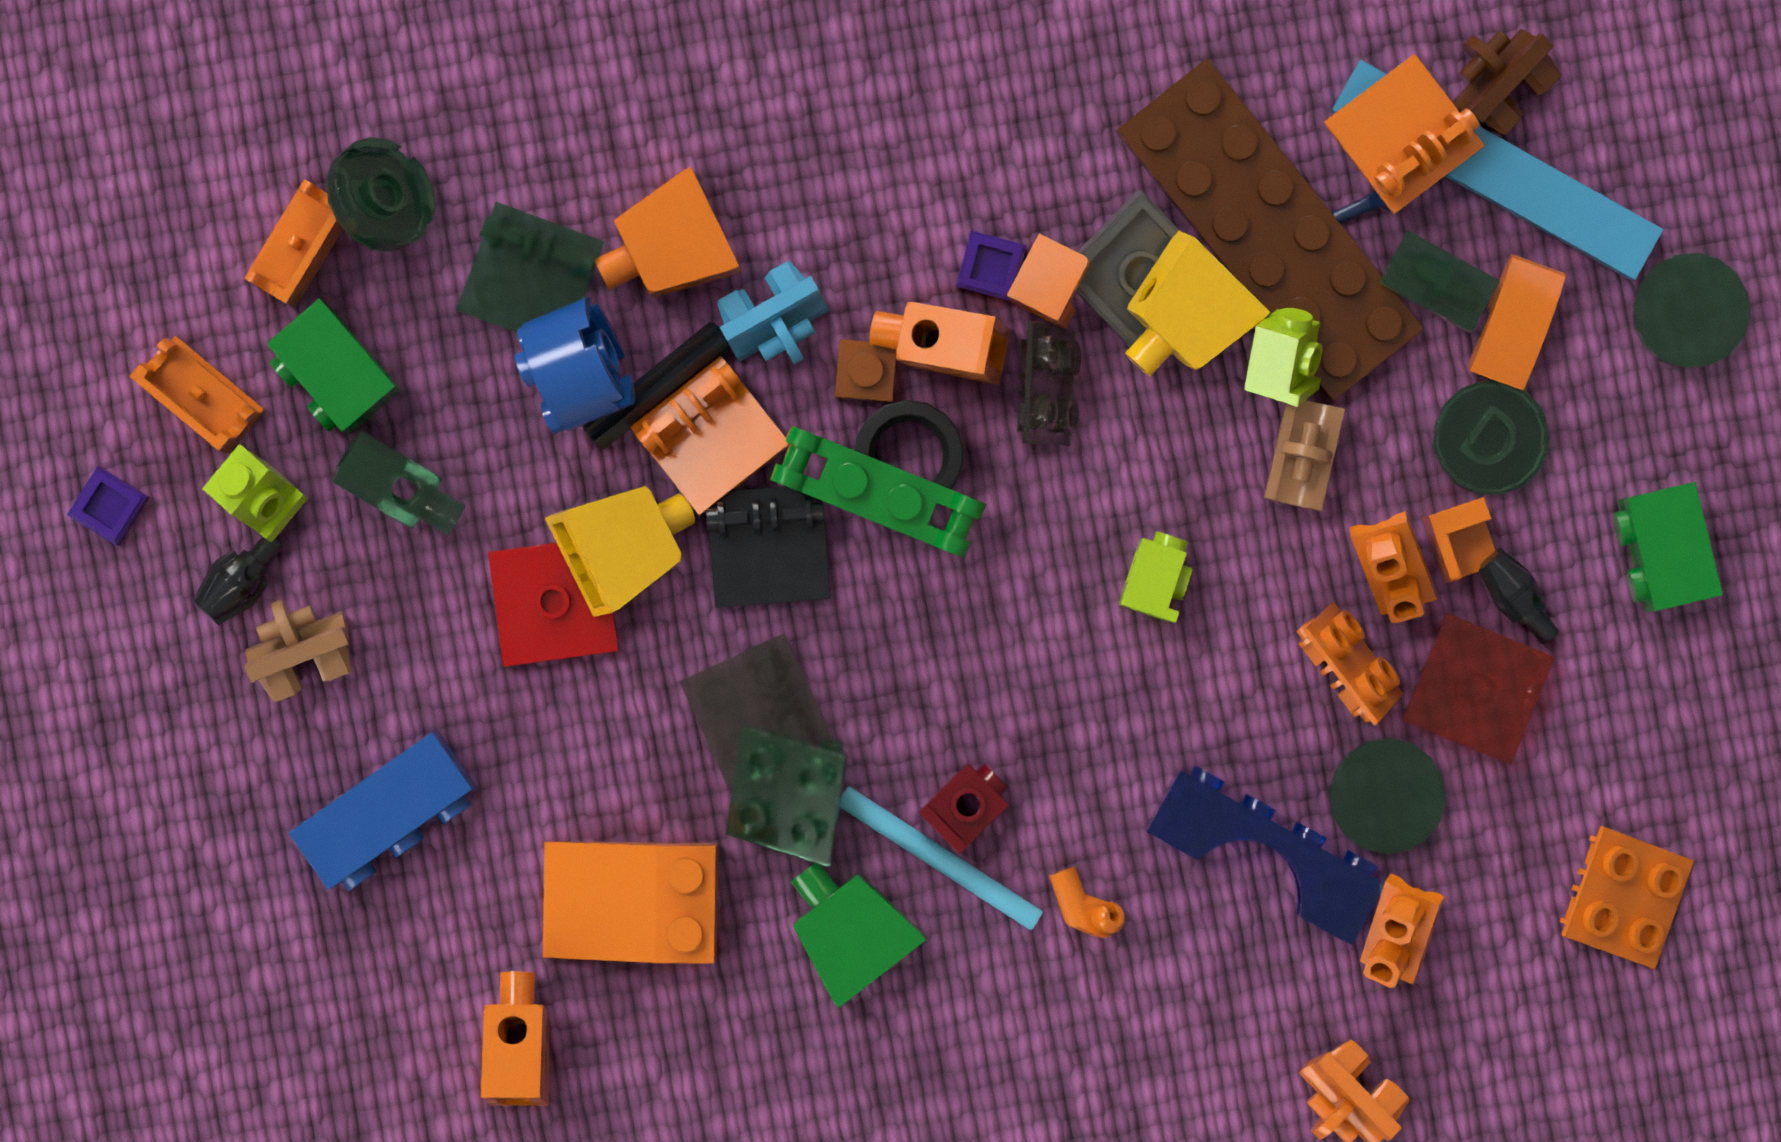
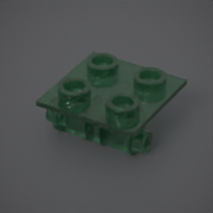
(526, 268)
(787, 794)

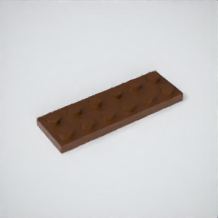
(1267, 223)

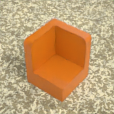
(1049, 281)
(1460, 538)

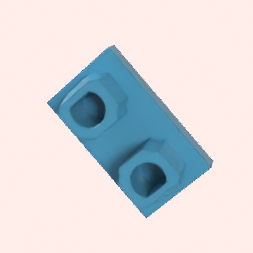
(778, 321)

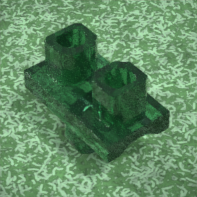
(1439, 281)

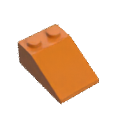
(631, 901)

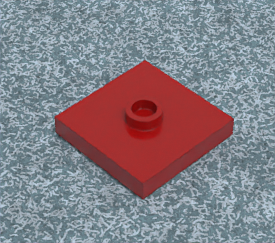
(543, 609)

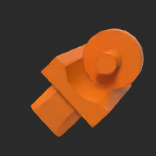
(1394, 567)
(1400, 932)
(1345, 1103)

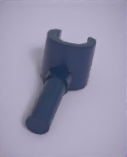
(1370, 202)

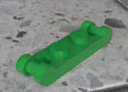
(878, 491)

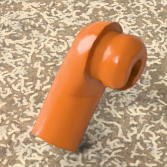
(1082, 910)

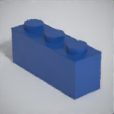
(384, 813)

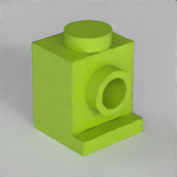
(1285, 357)
(255, 493)
(1157, 577)

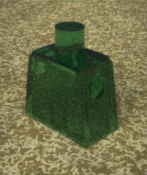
(373, 467)

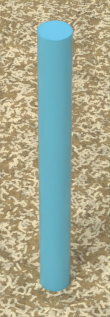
(940, 858)

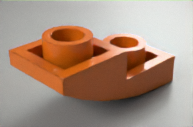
(1517, 322)

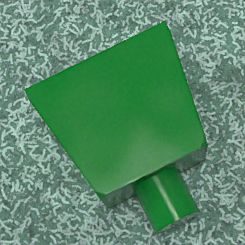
(850, 931)

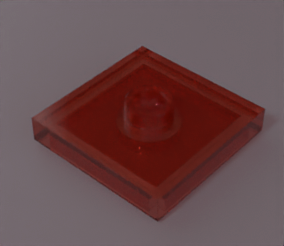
(1478, 688)

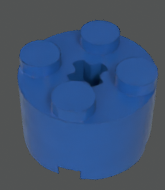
(574, 365)

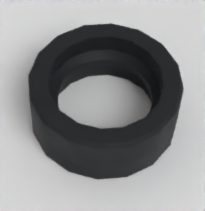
(919, 413)

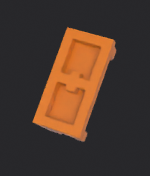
(296, 246)
(198, 394)

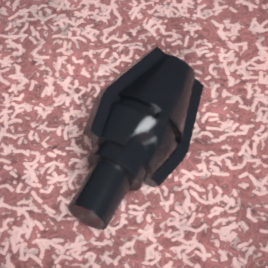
(235, 581)
(1517, 594)

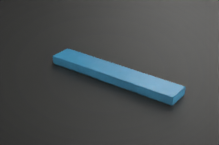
(1542, 196)

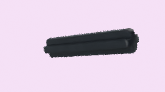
(660, 383)

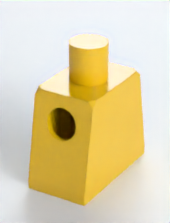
(1189, 308)
(620, 544)

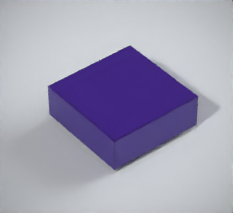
(990, 265)
(108, 505)

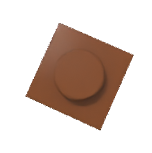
(865, 371)

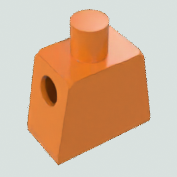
(669, 241)
(967, 344)
(517, 1071)

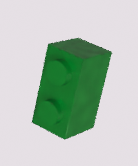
(332, 368)
(1667, 548)

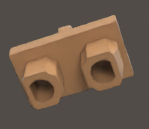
(1304, 454)
(293, 640)

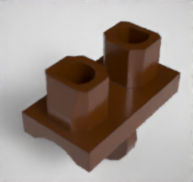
(1497, 71)

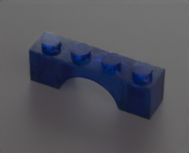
(1329, 889)

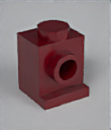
(942, 808)

